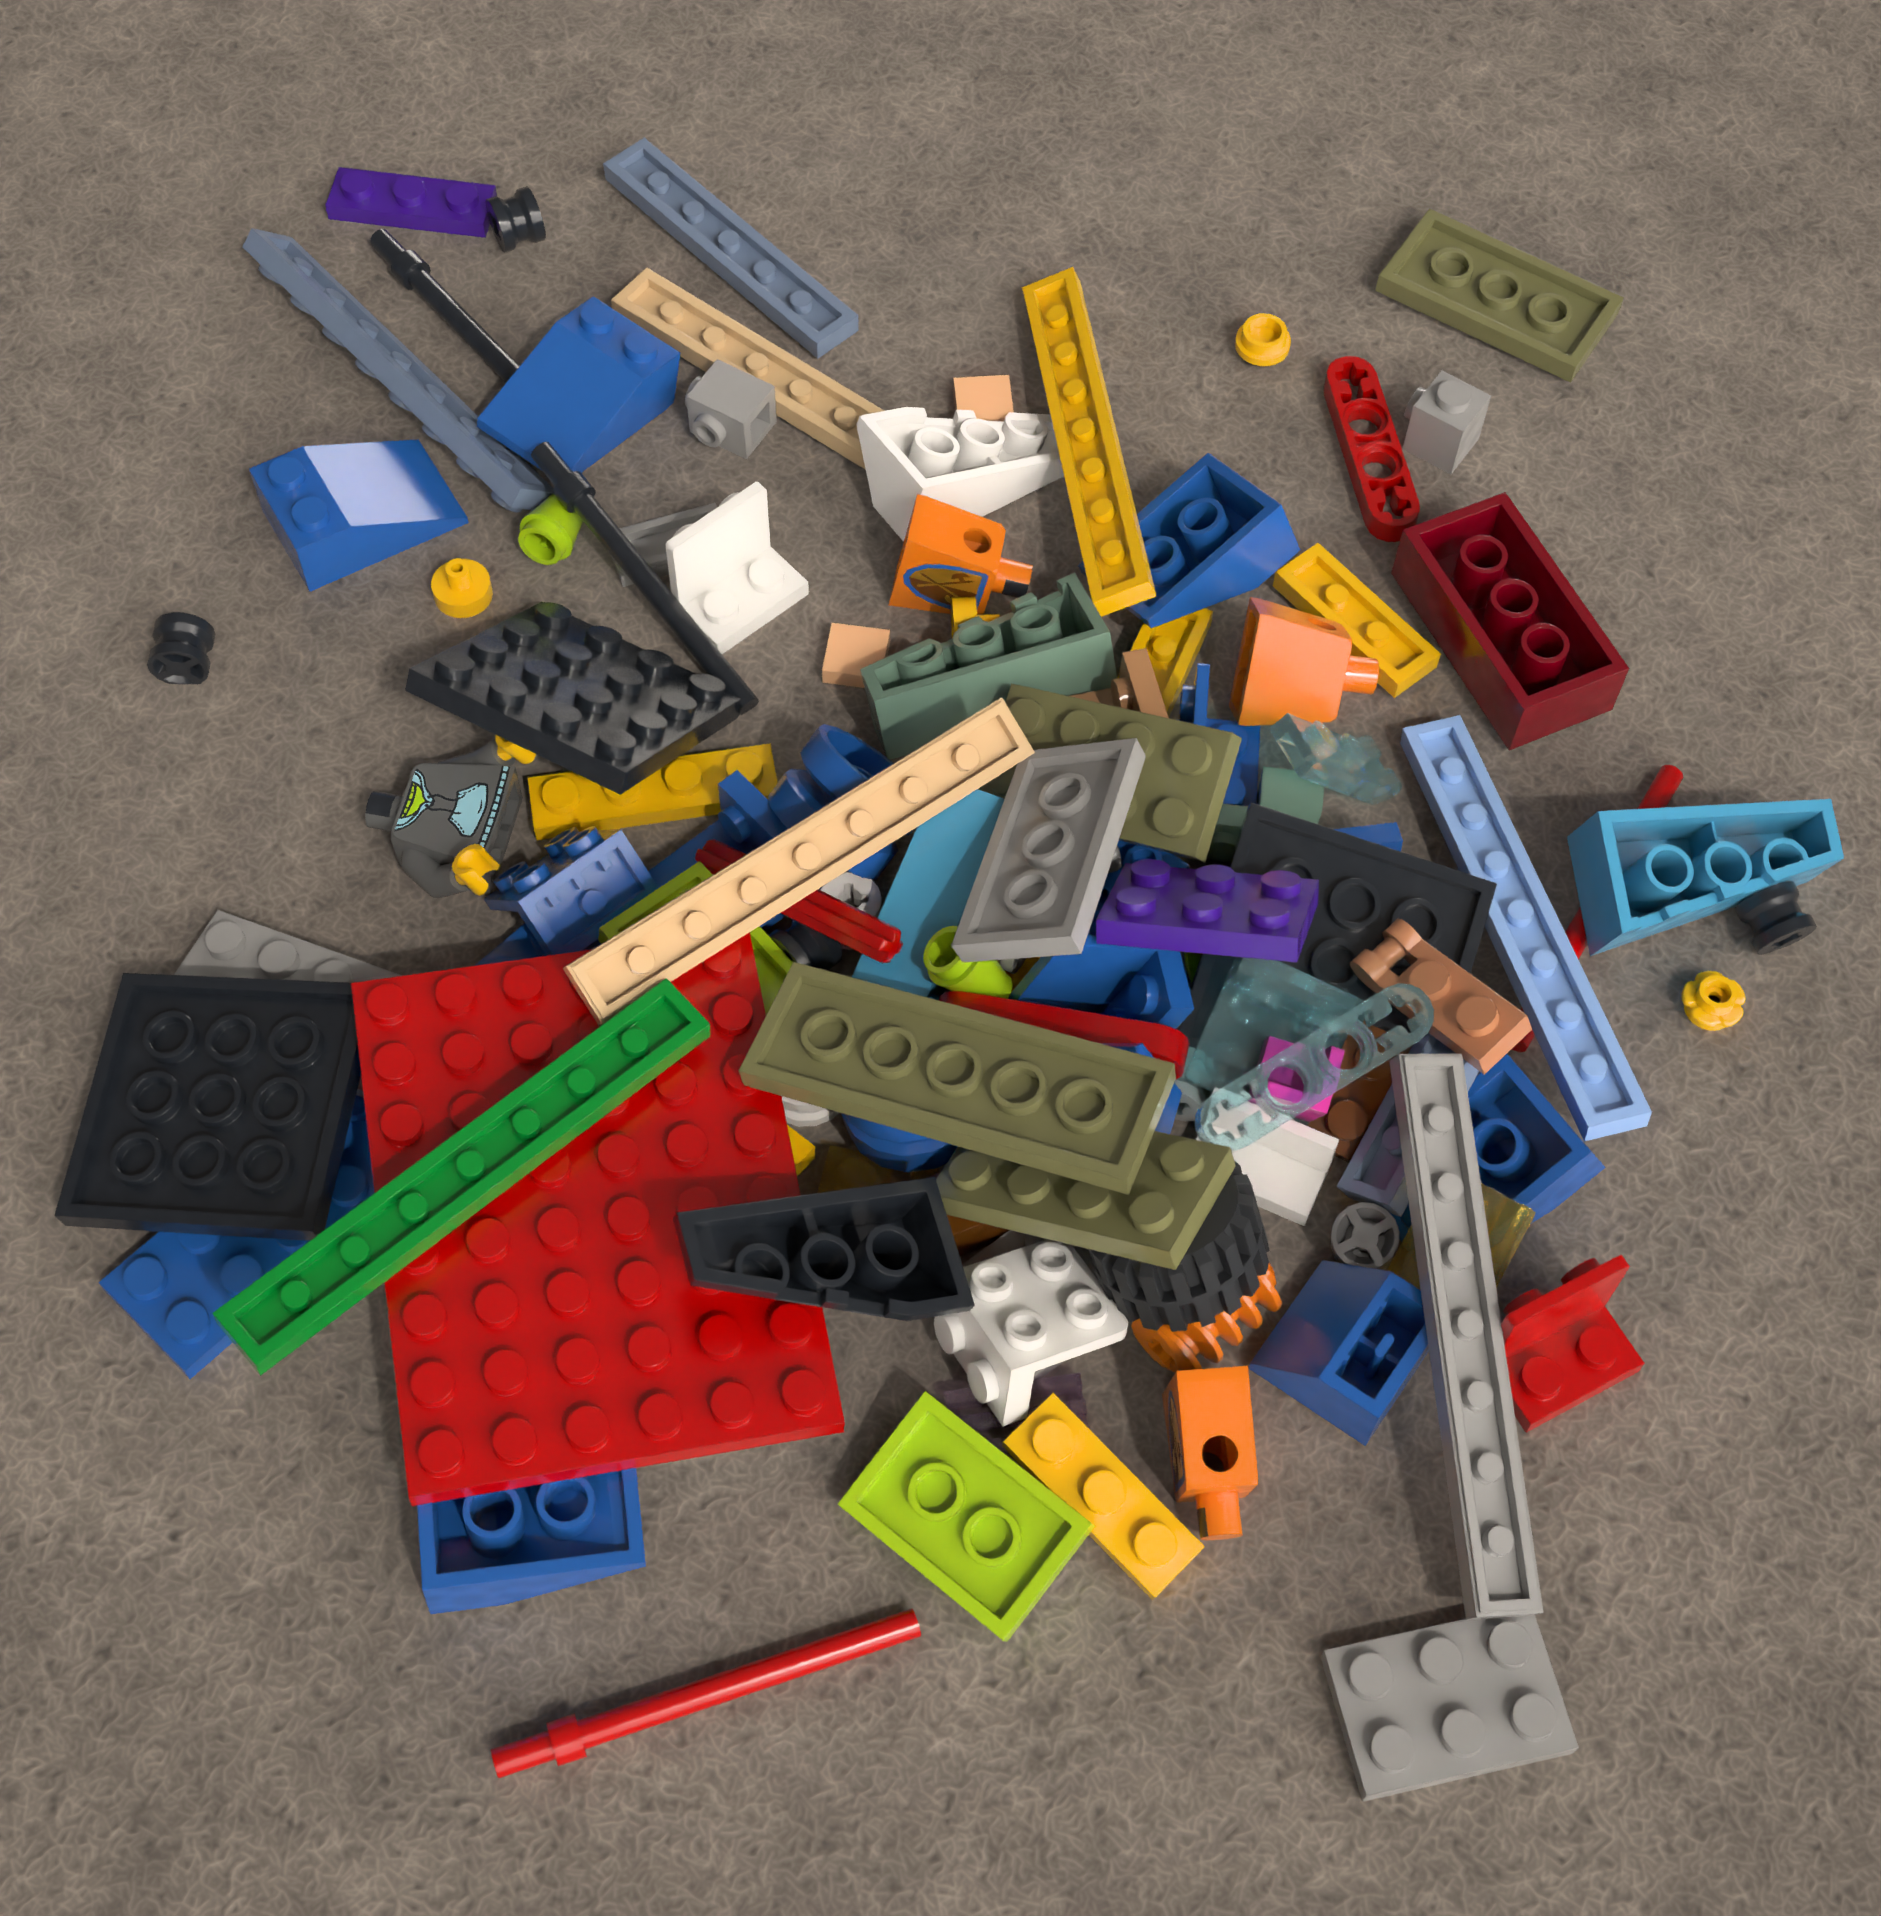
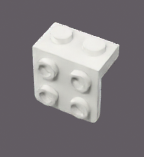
(1027, 1315)

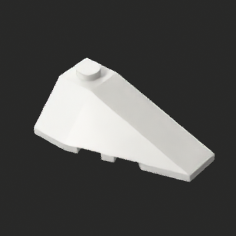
(954, 460)

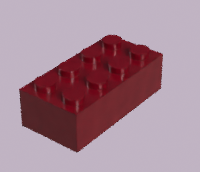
(1508, 620)

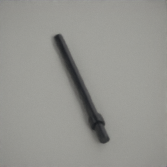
(415, 274)
(578, 496)

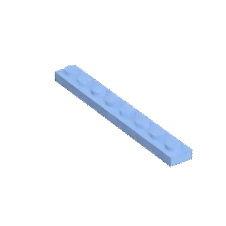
(1527, 932)

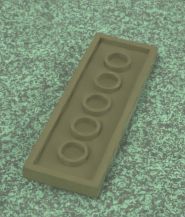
(960, 1076)

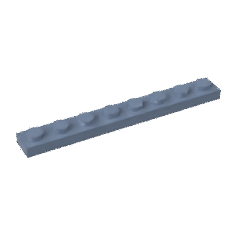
(410, 382)

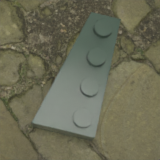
(1041, 644)

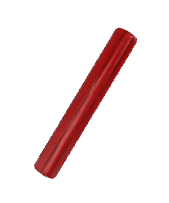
(822, 912)

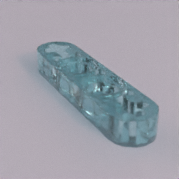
(1316, 1071)

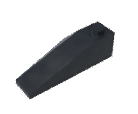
(843, 1250)

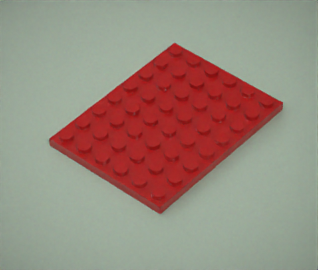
(562, 1312)

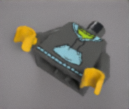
(454, 818)

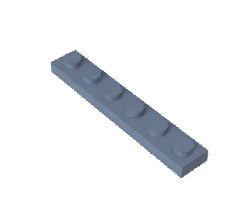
(731, 248)

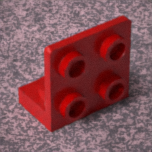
(1566, 1343)

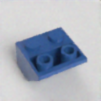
(1347, 1345)

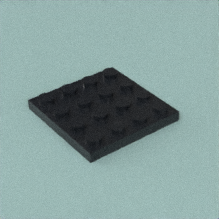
(576, 695)
(1358, 899)
(216, 1108)

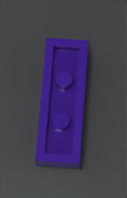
(410, 202)

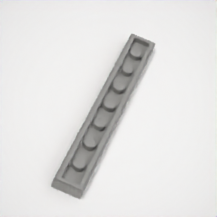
(1465, 1338)

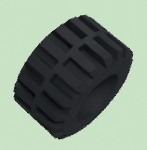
(1211, 1276)

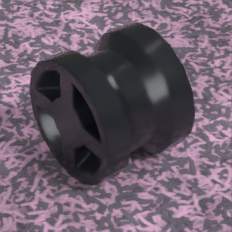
(515, 219)
(181, 648)
(1775, 917)
(808, 946)

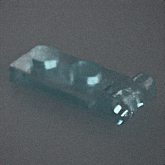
(1336, 759)

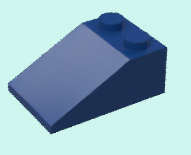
(584, 387)
(353, 504)
(1209, 541)
(1522, 1143)
(529, 1540)

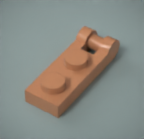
(1466, 1011)

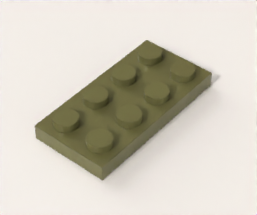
(1499, 294)
(1180, 778)
(1150, 1225)

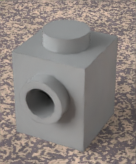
(730, 409)
(1445, 421)

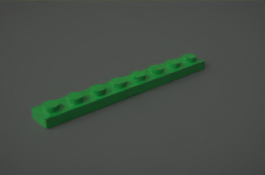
(460, 1177)

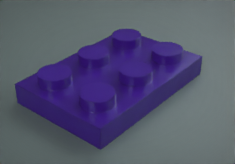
(1209, 911)

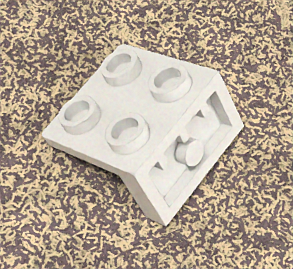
(730, 572)

